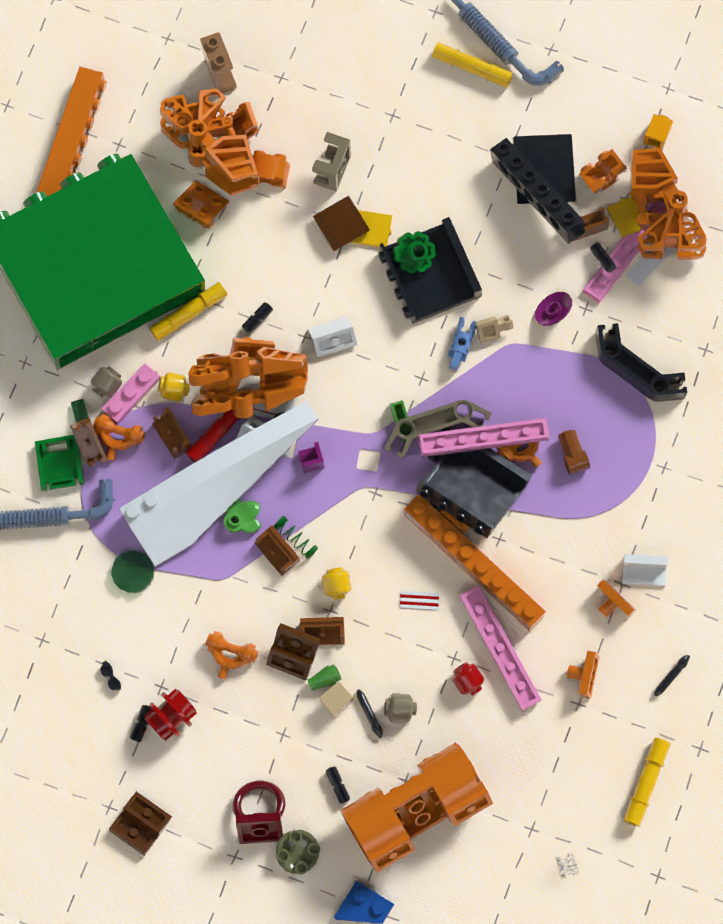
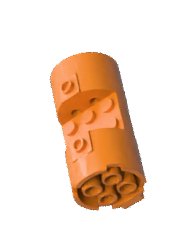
(442, 790)

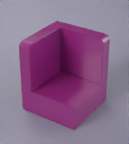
(311, 458)

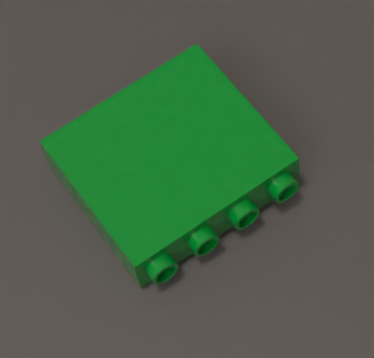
(95, 260)

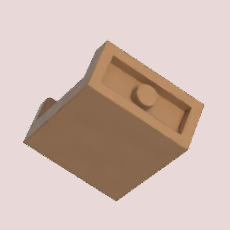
(218, 62)

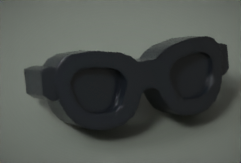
(107, 671)

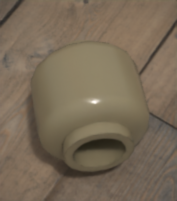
(106, 382)
(400, 707)

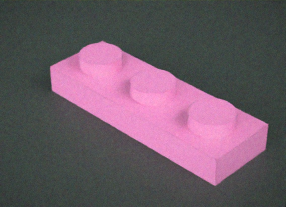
(131, 393)

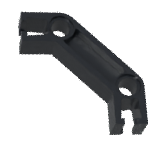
(635, 370)

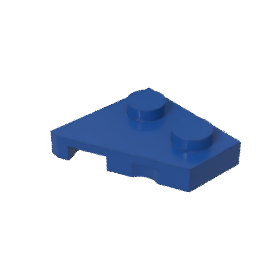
(364, 906)

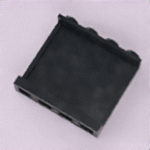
(441, 286)
(475, 487)

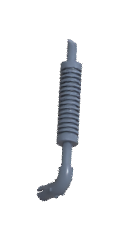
(501, 46)
(58, 516)

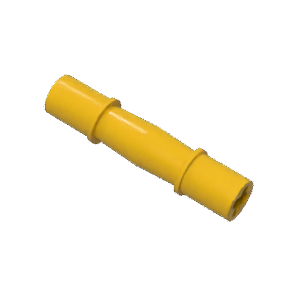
(472, 64)
(188, 311)
(647, 782)

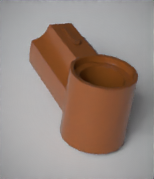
(574, 456)

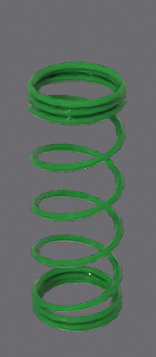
(281, 523)

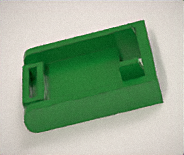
(59, 467)

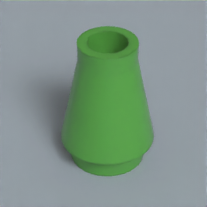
(325, 677)

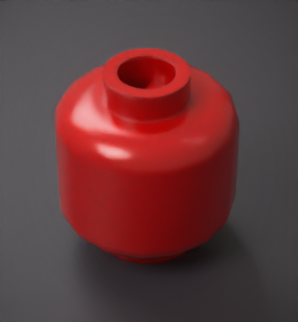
(468, 679)

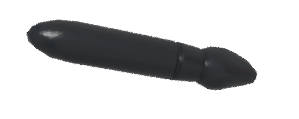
(670, 677)
(375, 726)

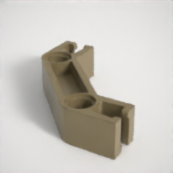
(432, 421)

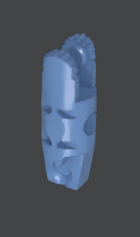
(456, 351)

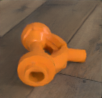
(133, 435)
(511, 453)
(217, 643)

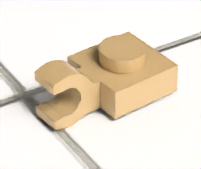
(490, 328)

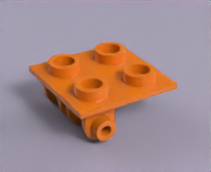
(200, 203)

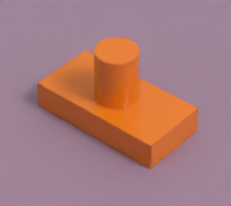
(250, 346)
(614, 599)
(585, 674)

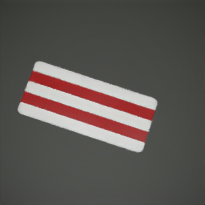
(419, 600)

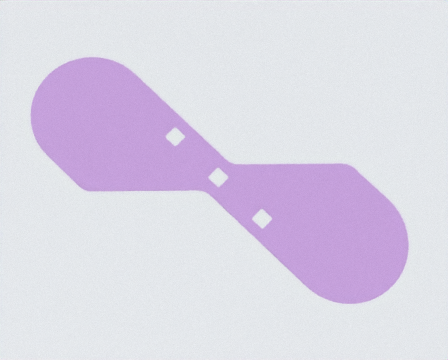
(511, 383)

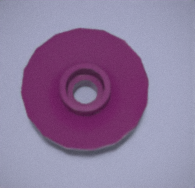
(553, 308)

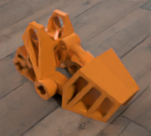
(227, 159)
(653, 182)
(281, 379)

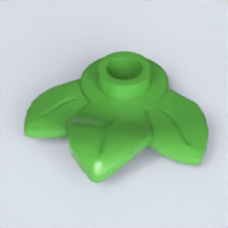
(245, 515)

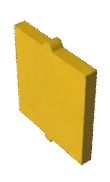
(625, 216)
(379, 229)

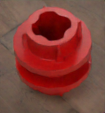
(170, 714)

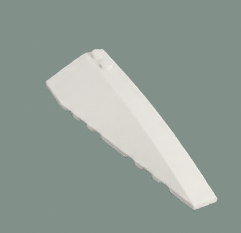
(189, 502)

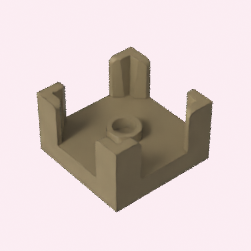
(336, 169)

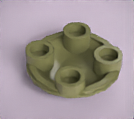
(297, 851)

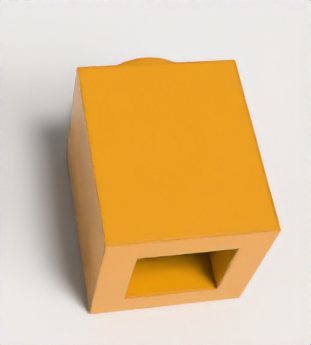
(658, 131)

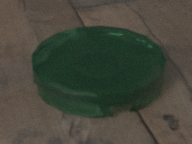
(132, 572)

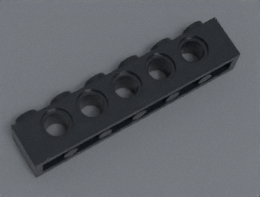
(537, 191)

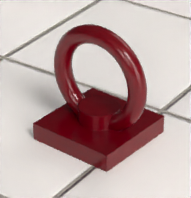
(259, 826)

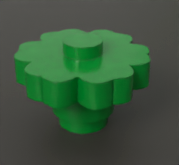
(414, 252)

